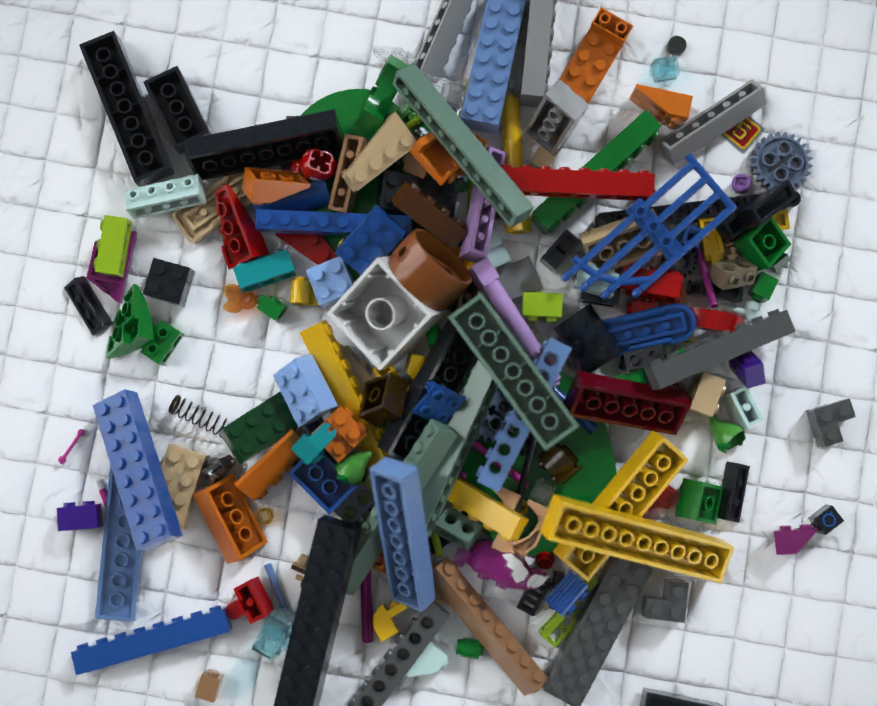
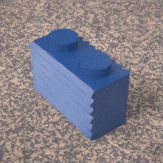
(567, 594)

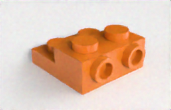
(348, 433)

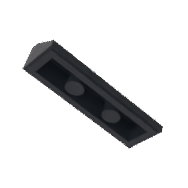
(88, 305)
(733, 492)

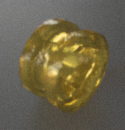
(270, 514)

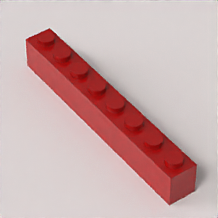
(582, 182)

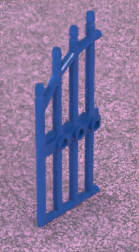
(656, 231)

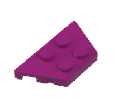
(109, 284)

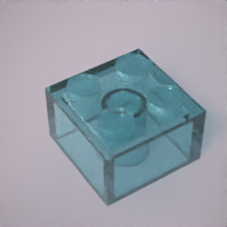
(275, 633)

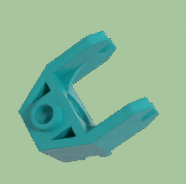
(311, 447)

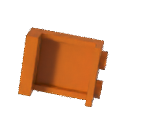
(436, 159)

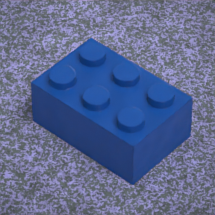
(370, 239)
(322, 483)

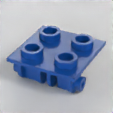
(438, 403)

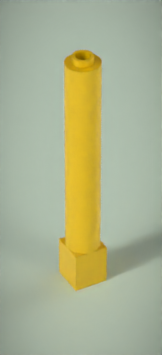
(513, 147)

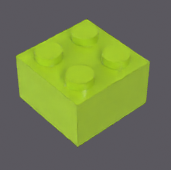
(541, 307)

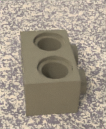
(733, 273)

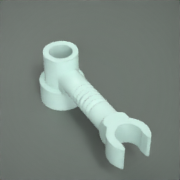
(749, 310)

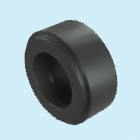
(676, 45)

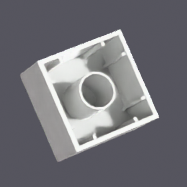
(382, 316)

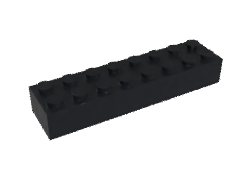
(126, 109)
(263, 144)
(447, 365)

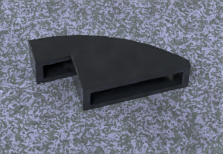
(757, 211)

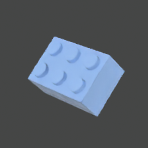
(305, 390)

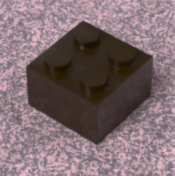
(383, 399)

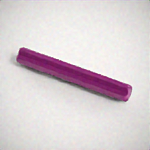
(367, 609)

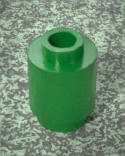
(469, 648)

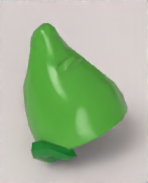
(726, 434)
(353, 467)

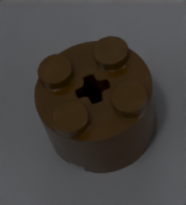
(560, 463)

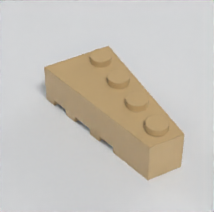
(384, 149)

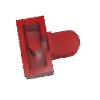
(250, 602)

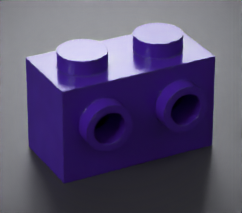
(748, 369)
(79, 517)

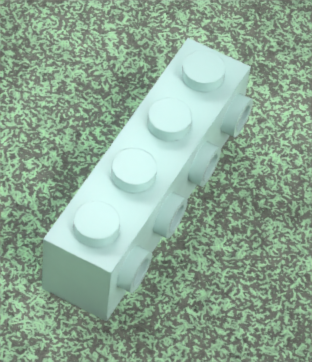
(165, 196)

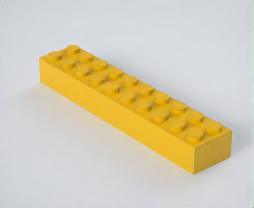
(636, 539)

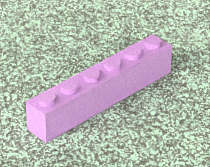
(479, 220)

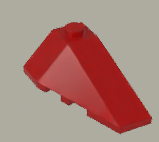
(240, 237)

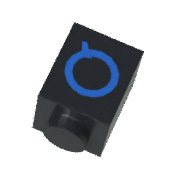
(825, 519)

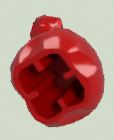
(315, 165)

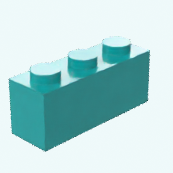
(264, 271)

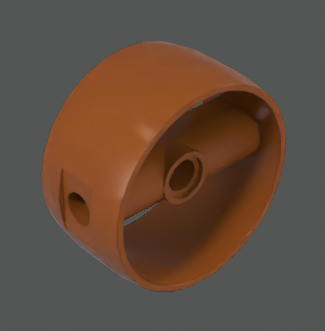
(429, 270)

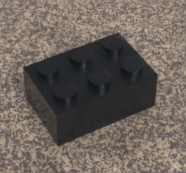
(588, 338)

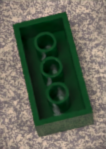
(258, 428)

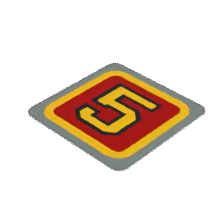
(744, 134)

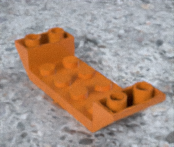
(596, 54)

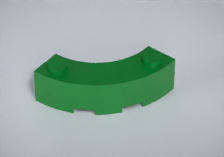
(380, 97)

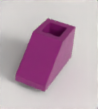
(792, 540)

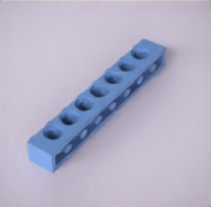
(495, 481)

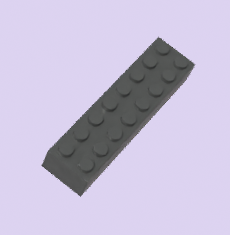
(596, 630)

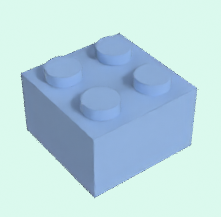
(330, 281)

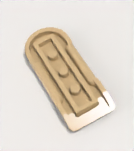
(202, 219)

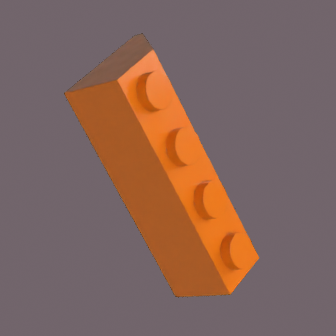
(270, 467)
(230, 519)

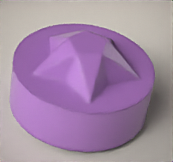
(741, 184)

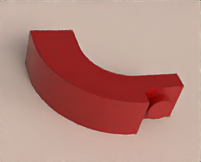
(715, 320)

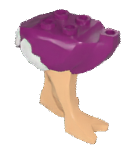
(506, 560)

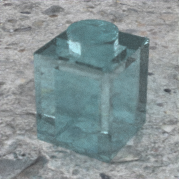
(664, 69)

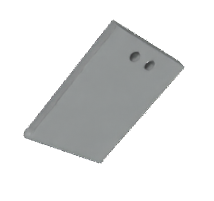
(519, 278)

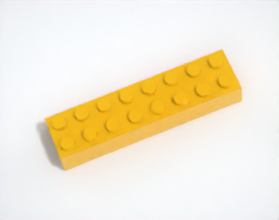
(630, 492)

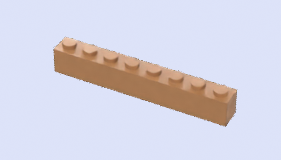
(487, 627)

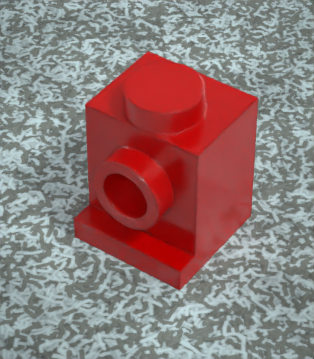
(639, 305)

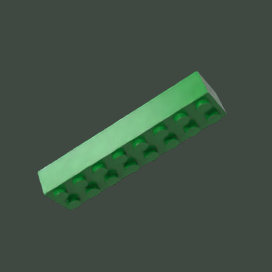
(613, 156)

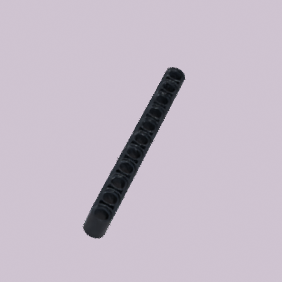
(686, 209)

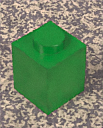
(763, 287)

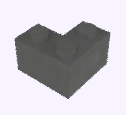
(825, 421)
(671, 606)

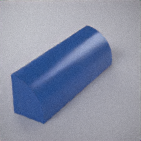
(310, 199)

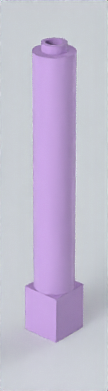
(486, 279)

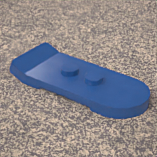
(652, 327)

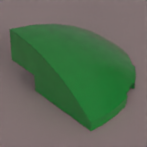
(133, 325)

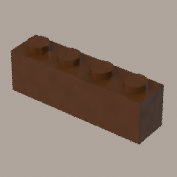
(430, 215)

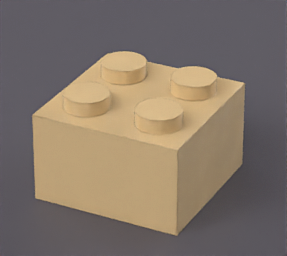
(705, 394)

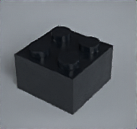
(168, 282)

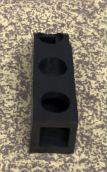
(697, 289)

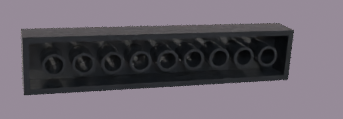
(318, 612)

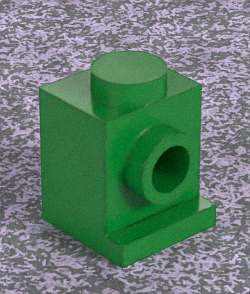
(271, 307)

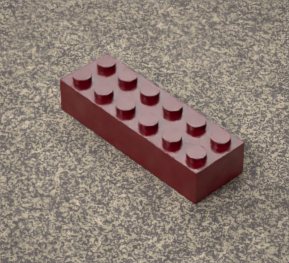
(626, 403)

